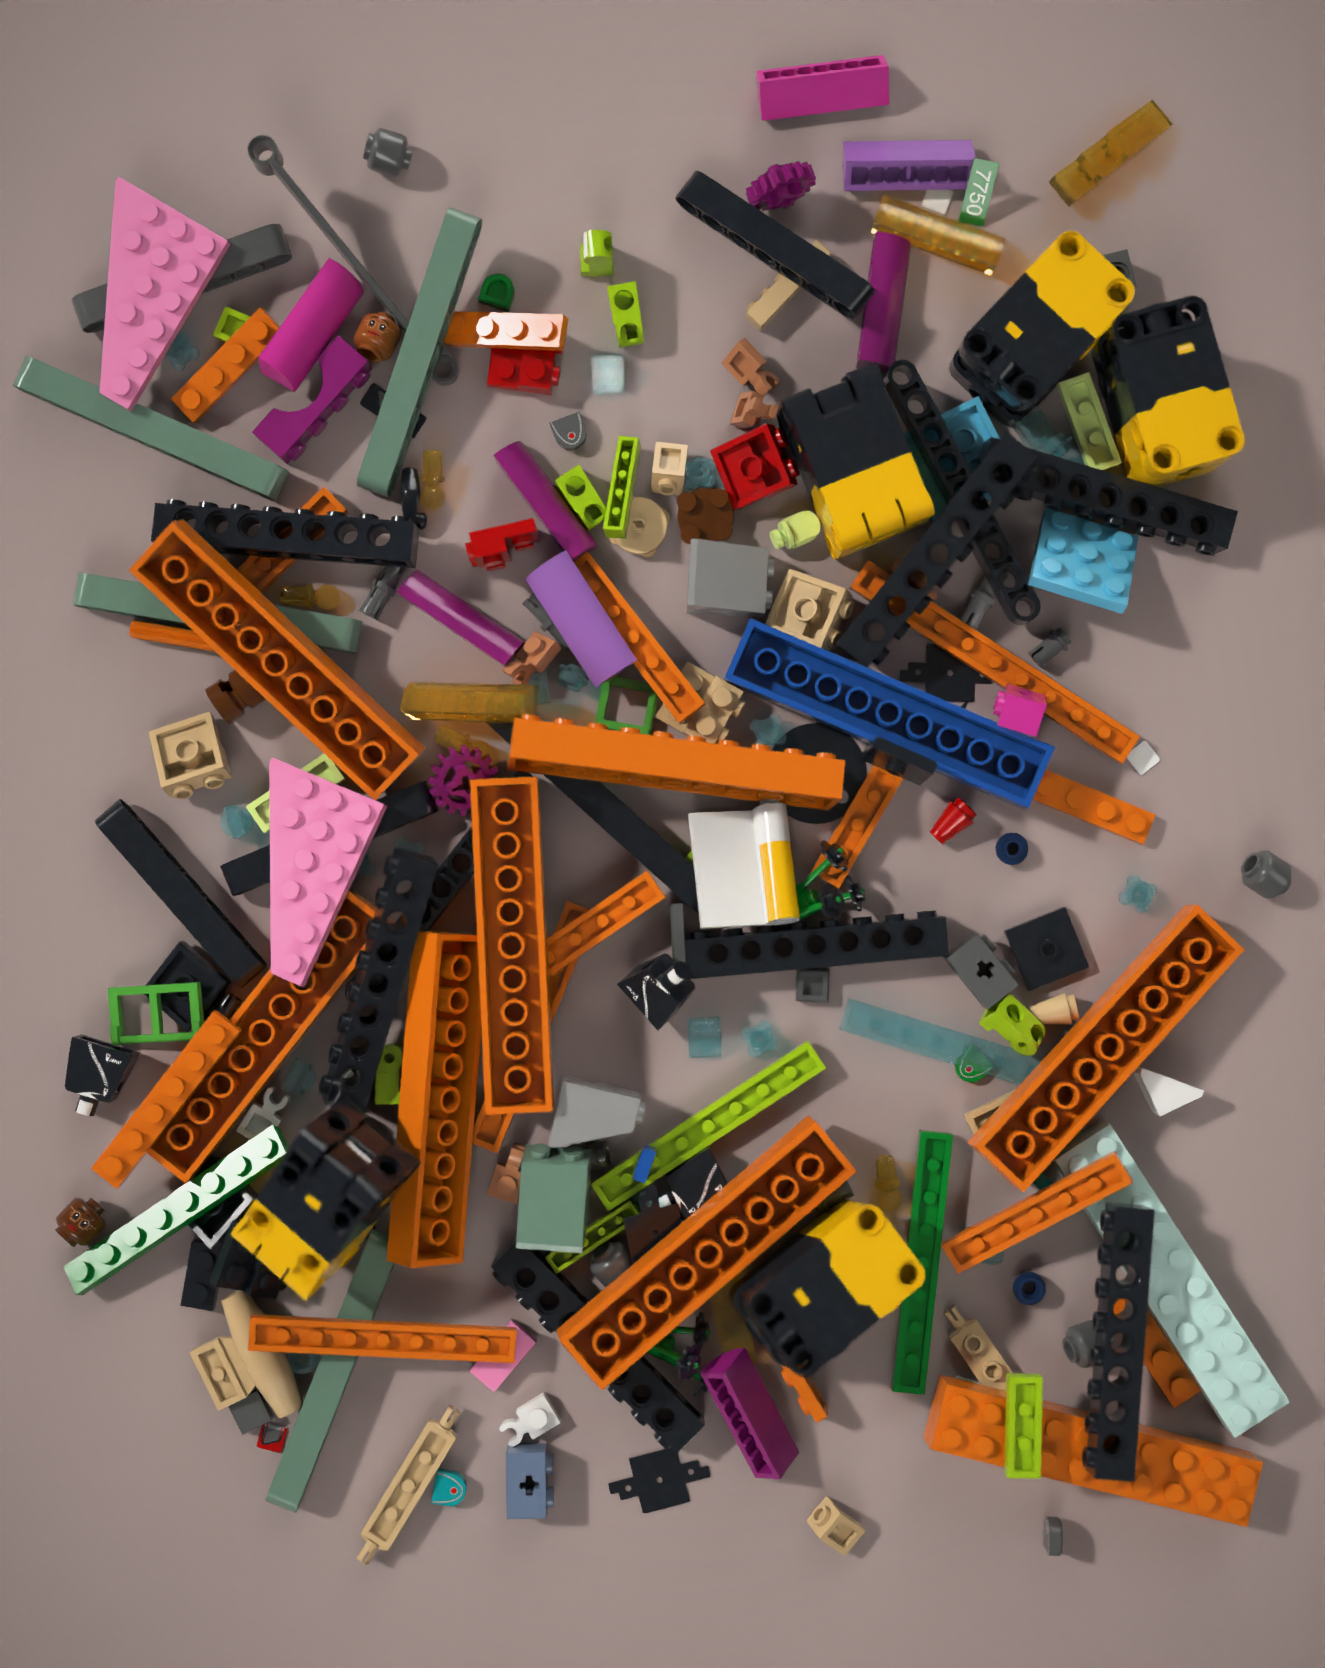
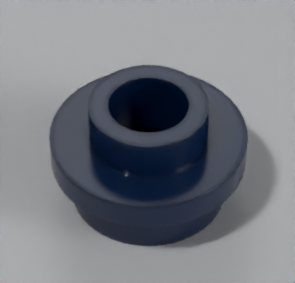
(1001, 848)
(1033, 1297)

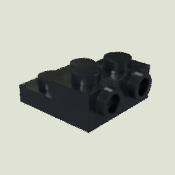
(214, 1224)
(242, 1271)

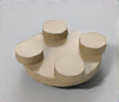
(645, 528)

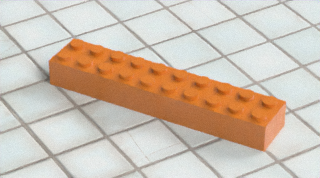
(276, 658)
(675, 763)
(512, 945)
(272, 1026)
(1105, 1046)
(437, 1100)
(705, 1252)
(1169, 1470)

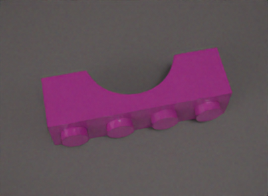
(288, 432)

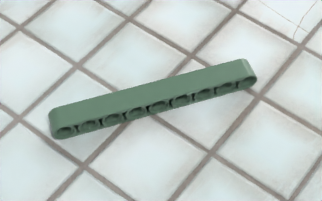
(419, 351)
(152, 429)
(138, 601)
(329, 1380)

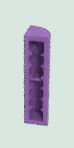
(907, 165)
(580, 619)

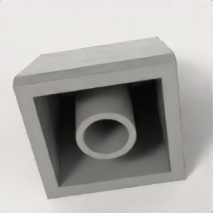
(728, 579)
(594, 1111)

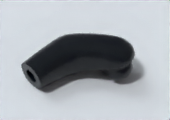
(410, 497)

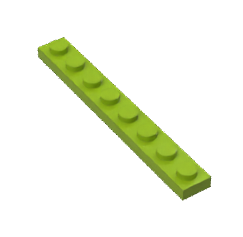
(711, 1123)

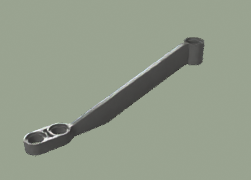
(274, 166)

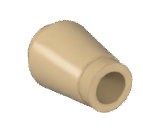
(1056, 1010)

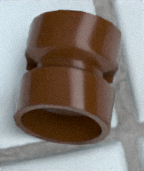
(233, 696)

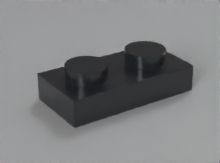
(197, 1289)

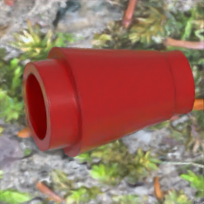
(953, 820)

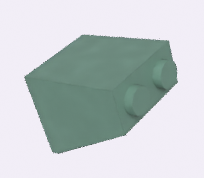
(554, 1198)

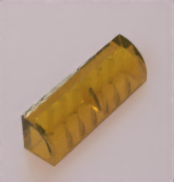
(939, 234)
(468, 701)

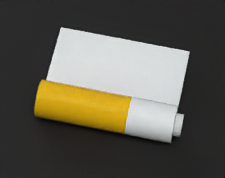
(744, 867)

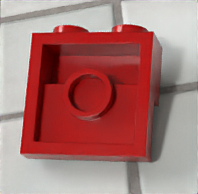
(524, 370)
(755, 466)
(491, 545)

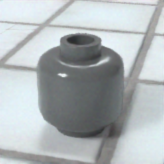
(387, 152)
(1266, 874)
(610, 1261)
(1078, 1343)

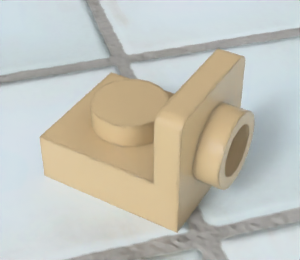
(669, 468)
(835, 1526)

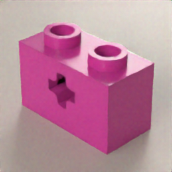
(1019, 709)

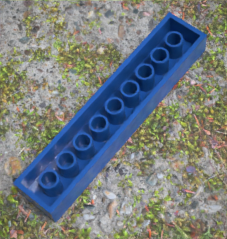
(876, 705)

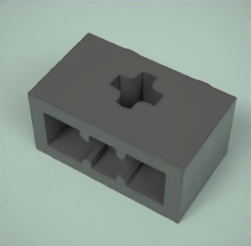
(987, 988)

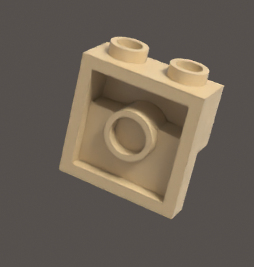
(810, 609)
(720, 700)
(189, 756)

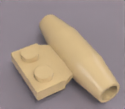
(234, 1371)

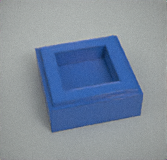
(644, 1163)

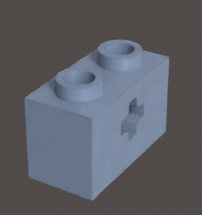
(526, 1500)

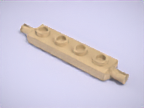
(977, 1350)
(408, 1485)

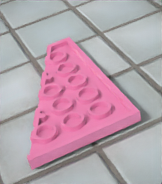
(154, 281)
(314, 855)

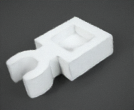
(262, 1117)
(534, 1417)

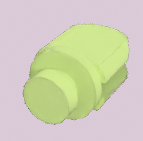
(796, 530)

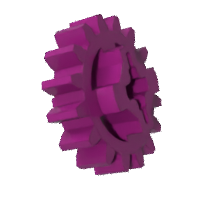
(781, 186)
(451, 782)

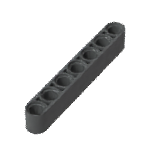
(246, 256)

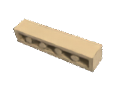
(774, 298)

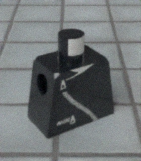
(659, 988)
(97, 1071)
(693, 1182)

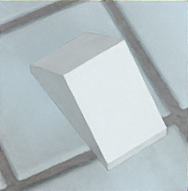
(1164, 1093)

